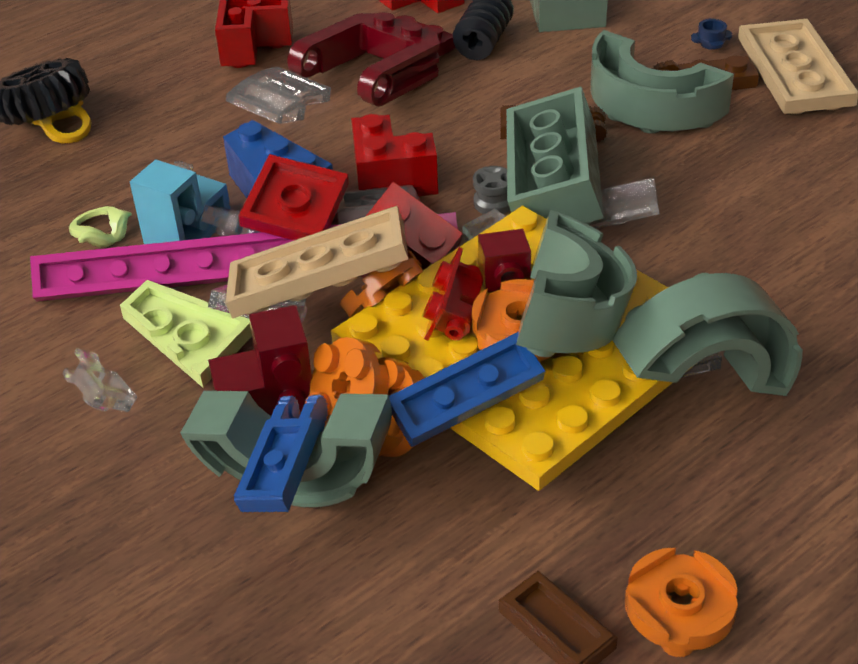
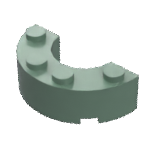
(655, 97)
(576, 290)
(710, 317)
(228, 425)

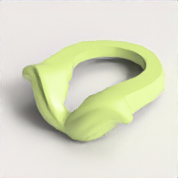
(96, 237)

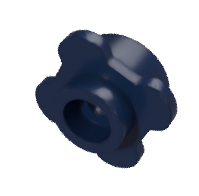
(711, 34)

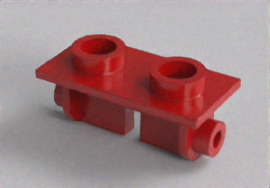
(452, 305)

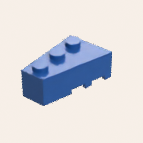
(250, 147)

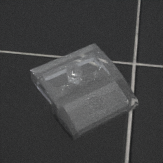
(278, 94)

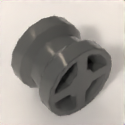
(490, 189)

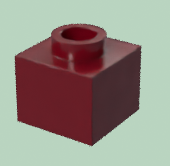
(503, 257)

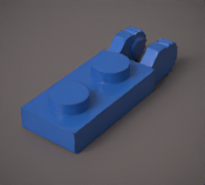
(281, 455)

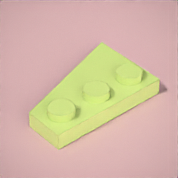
(185, 327)

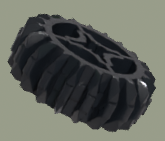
(42, 91)

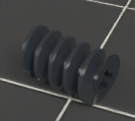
(482, 27)

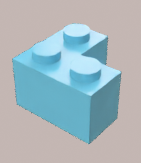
(173, 201)

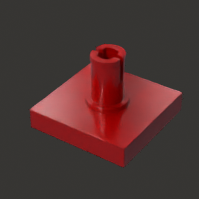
(293, 198)

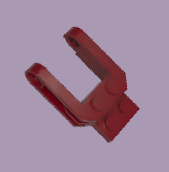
(407, 49)

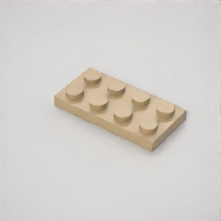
(797, 66)
(316, 262)

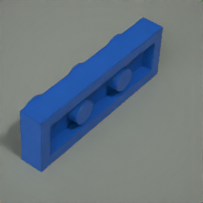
(464, 389)

